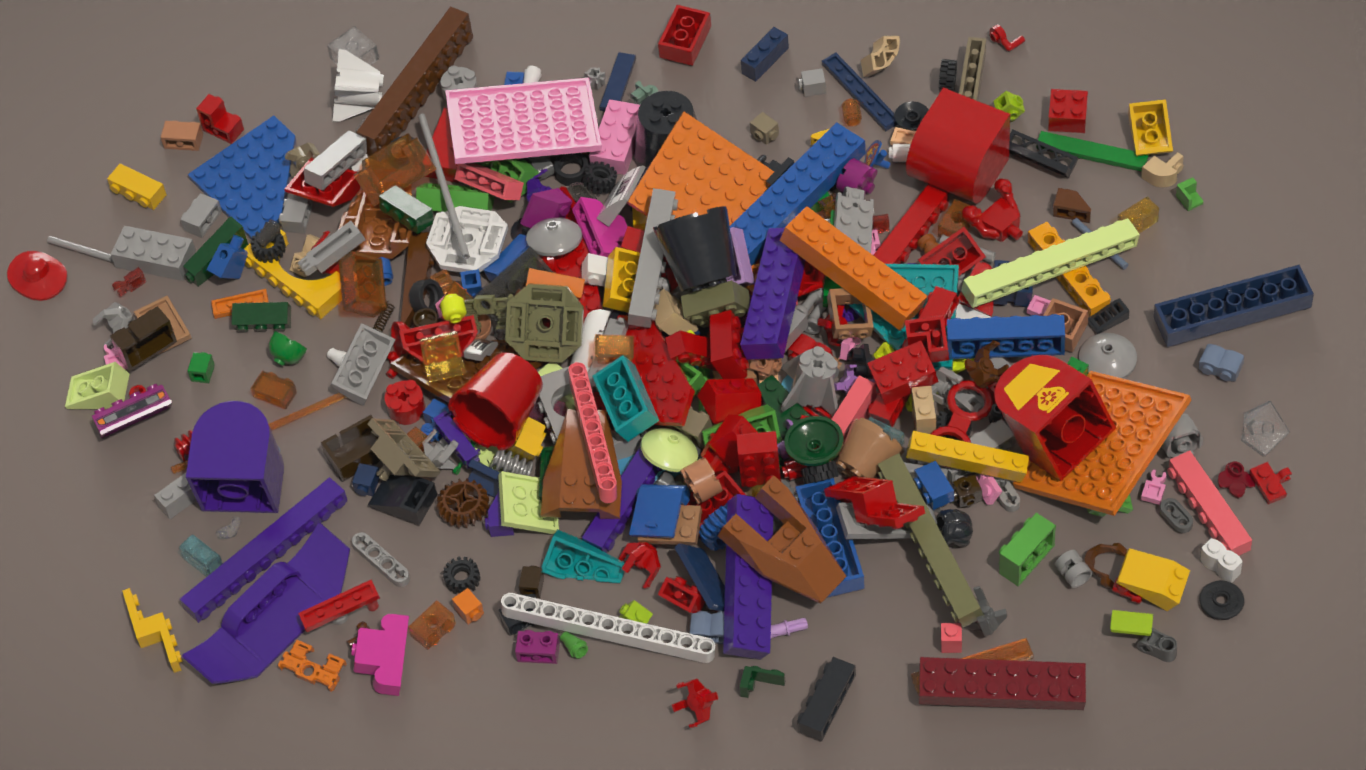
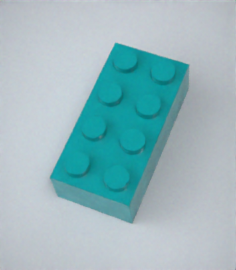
(625, 398)

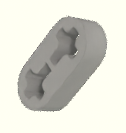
(1009, 492)

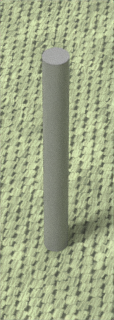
(79, 248)

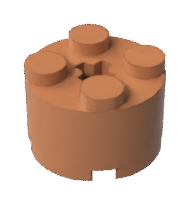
(701, 480)

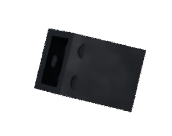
(405, 497)

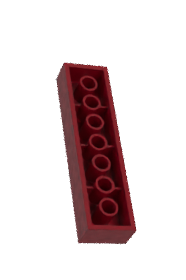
(1002, 683)

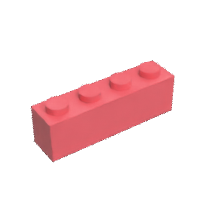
(489, 181)

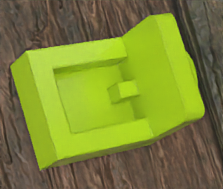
(635, 612)

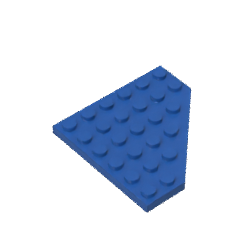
(250, 175)

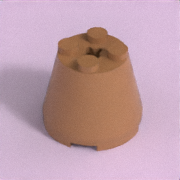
(865, 448)

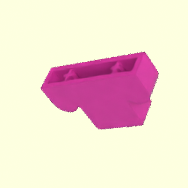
(597, 235)
(382, 653)

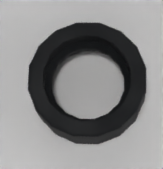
(564, 159)
(416, 294)

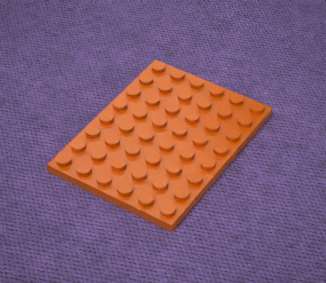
(1109, 473)

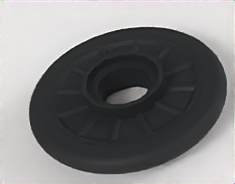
(1217, 610)

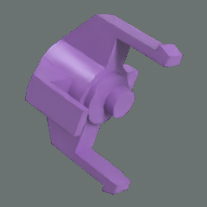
(847, 380)

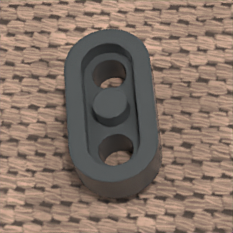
(1178, 516)

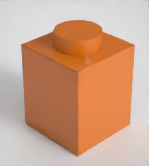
(468, 606)

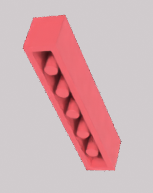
(1208, 503)

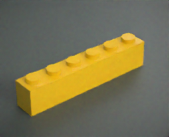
(967, 456)

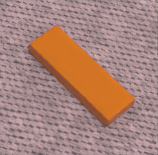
(575, 284)
(223, 306)

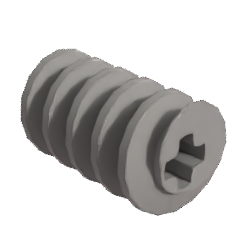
(510, 464)

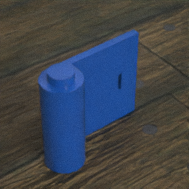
(658, 510)

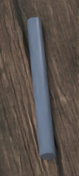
(1084, 229)

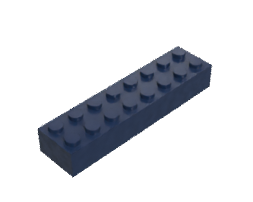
(1233, 305)

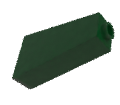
(197, 265)

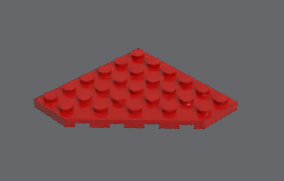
(661, 376)

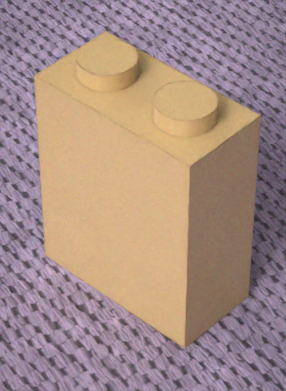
(923, 409)

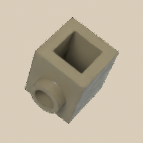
(764, 128)

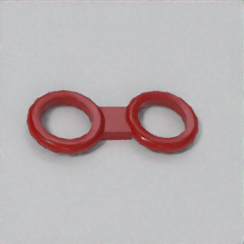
(960, 419)

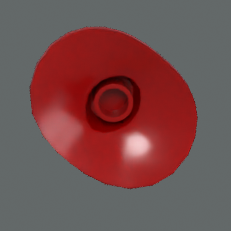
(37, 275)

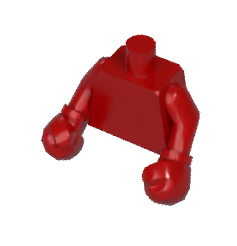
(1000, 219)

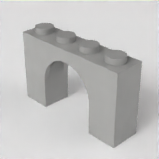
(554, 387)

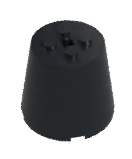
(655, 121)
(698, 249)

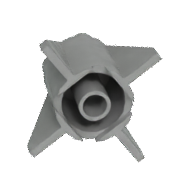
(812, 380)

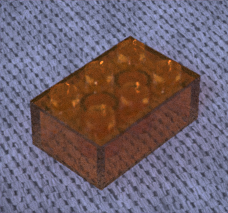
(362, 284)

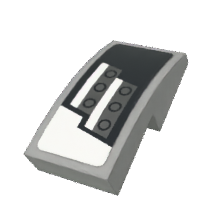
(479, 349)

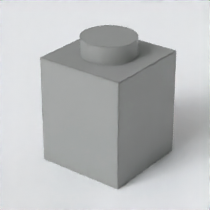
(812, 82)

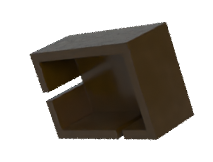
(143, 338)
(356, 448)

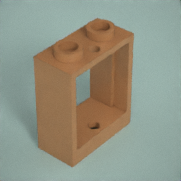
(846, 331)

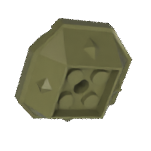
(525, 325)

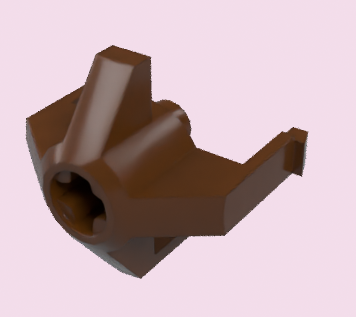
(982, 368)

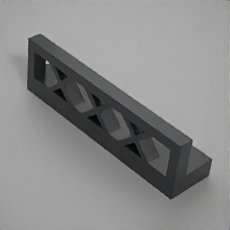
(1035, 157)

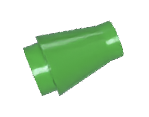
(575, 645)

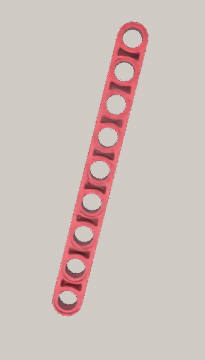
(592, 433)

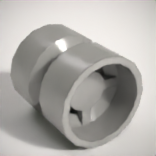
(1073, 568)

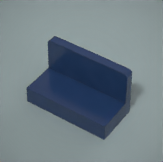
(486, 476)

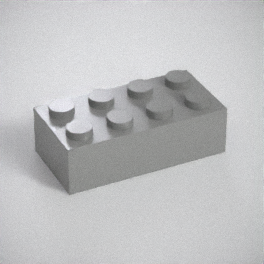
(152, 252)

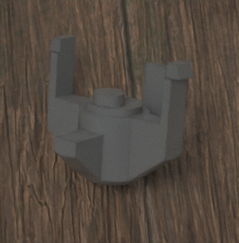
(992, 618)

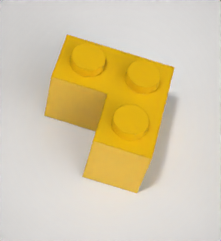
(529, 441)

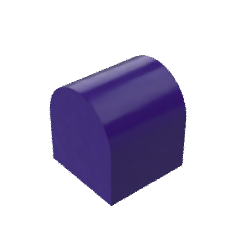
(235, 461)

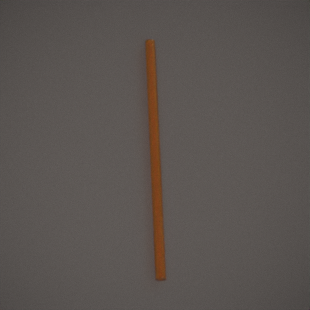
(285, 420)

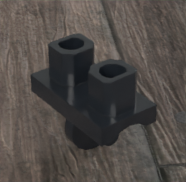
(862, 357)

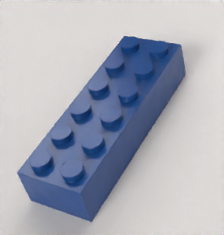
(1016, 335)
(826, 519)

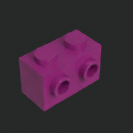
(537, 647)

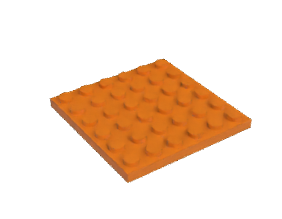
(703, 173)

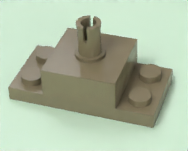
(399, 452)

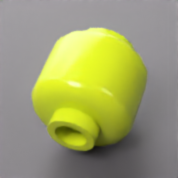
(453, 308)

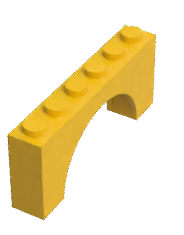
(315, 295)

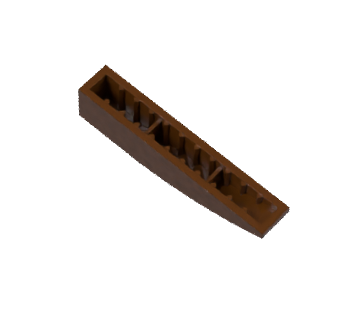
(418, 268)

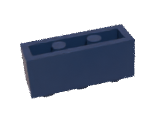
(764, 54)

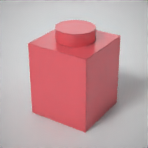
(951, 638)

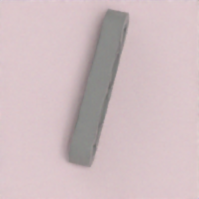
(382, 558)

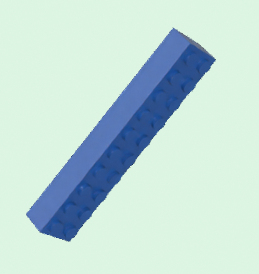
(799, 186)

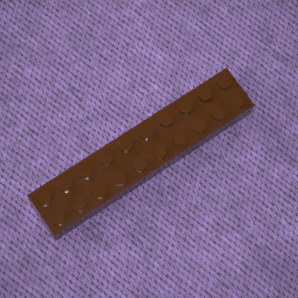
(417, 80)

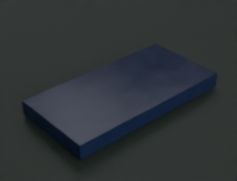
(703, 575)

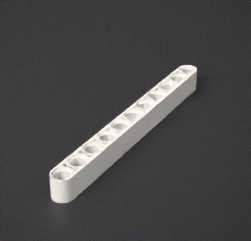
(614, 634)

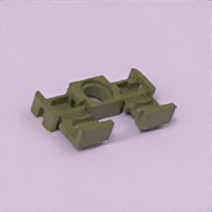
(475, 308)

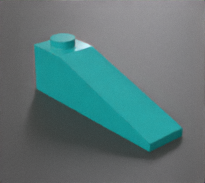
(579, 560)

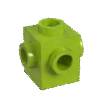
(1011, 104)

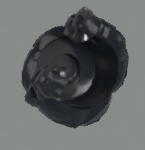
(956, 526)

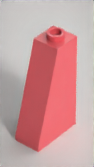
(855, 404)

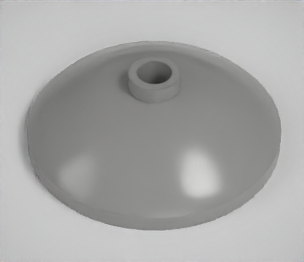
(554, 236)
(1117, 362)

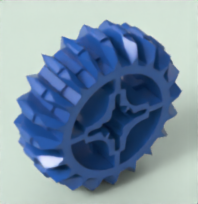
(712, 527)

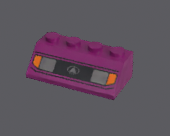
(132, 410)

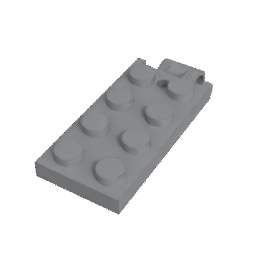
(855, 221)
(858, 530)

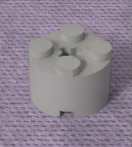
(457, 78)
(1183, 437)

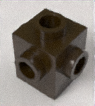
(967, 491)

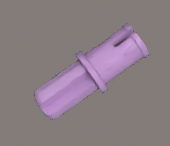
(788, 627)

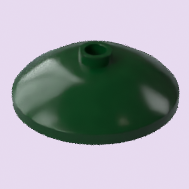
(810, 434)

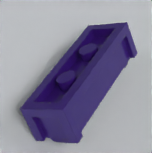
(450, 431)

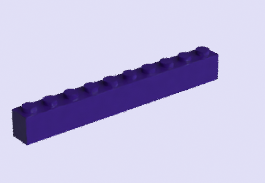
(263, 550)

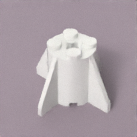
(355, 86)

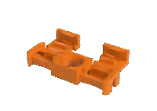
(322, 675)

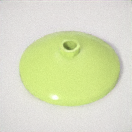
(668, 449)

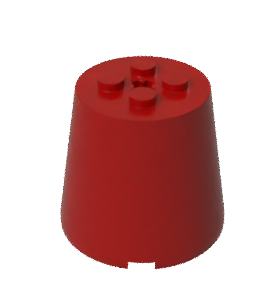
(497, 401)

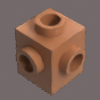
(766, 366)

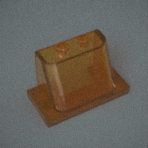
(394, 165)

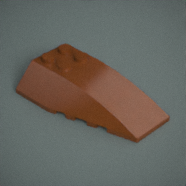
(382, 233)
(569, 475)

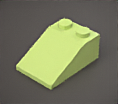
(97, 387)

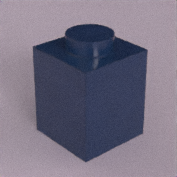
(366, 480)

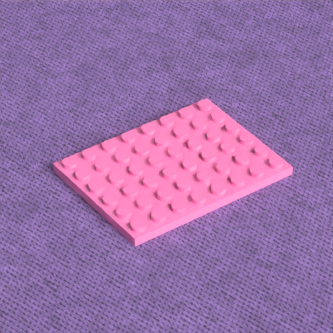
(522, 120)

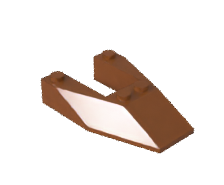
(794, 554)

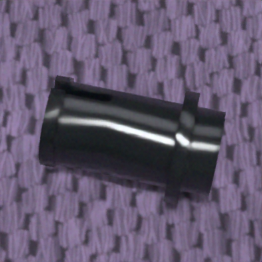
(996, 414)

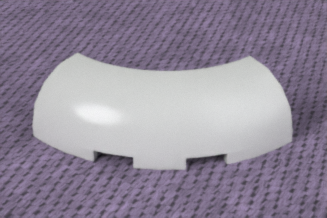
(593, 324)

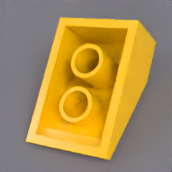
(1150, 127)
(1153, 578)

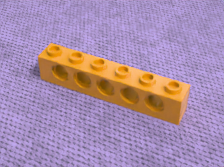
(1046, 236)

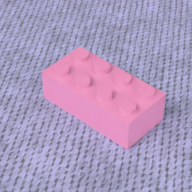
(617, 135)

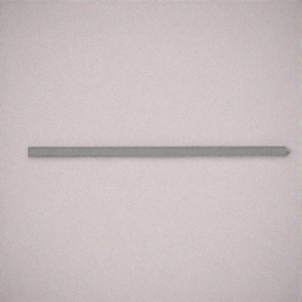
(444, 188)

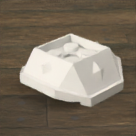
(483, 235)

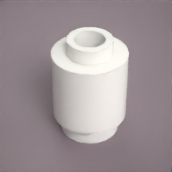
(899, 152)

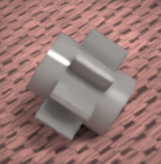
(595, 77)

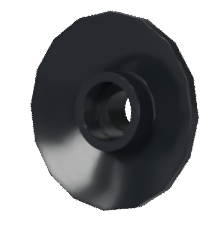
(909, 111)

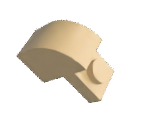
(1161, 173)

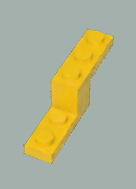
(152, 629)

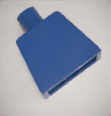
(229, 259)

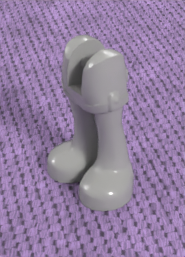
(817, 298)

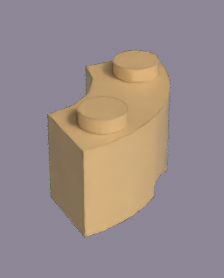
(883, 53)

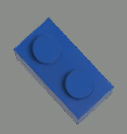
(933, 485)

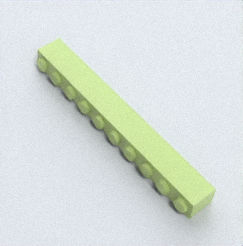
(1050, 262)

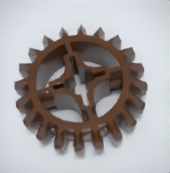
(470, 510)

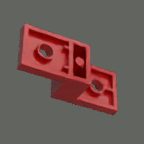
(875, 502)

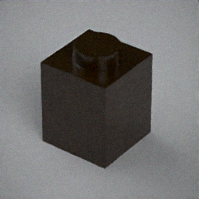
(531, 581)

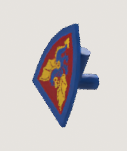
(872, 156)

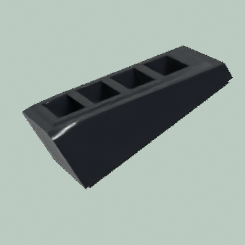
(1119, 316)

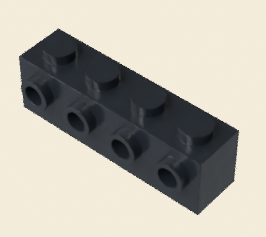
(827, 698)

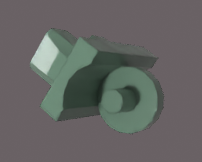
(642, 92)

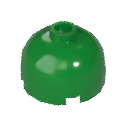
(285, 350)

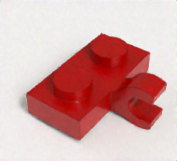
(1269, 482)

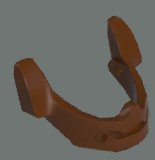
(1099, 549)

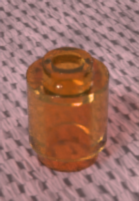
(851, 112)

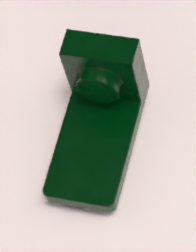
(754, 674)

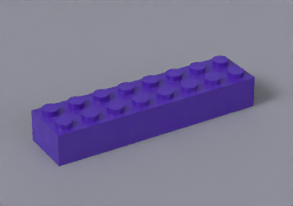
(772, 300)
(747, 591)

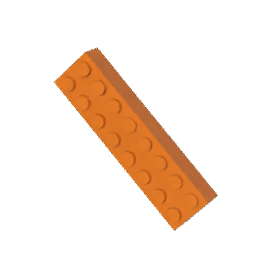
(853, 268)

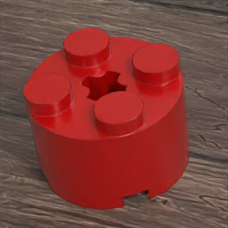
(404, 402)

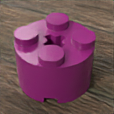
(857, 176)

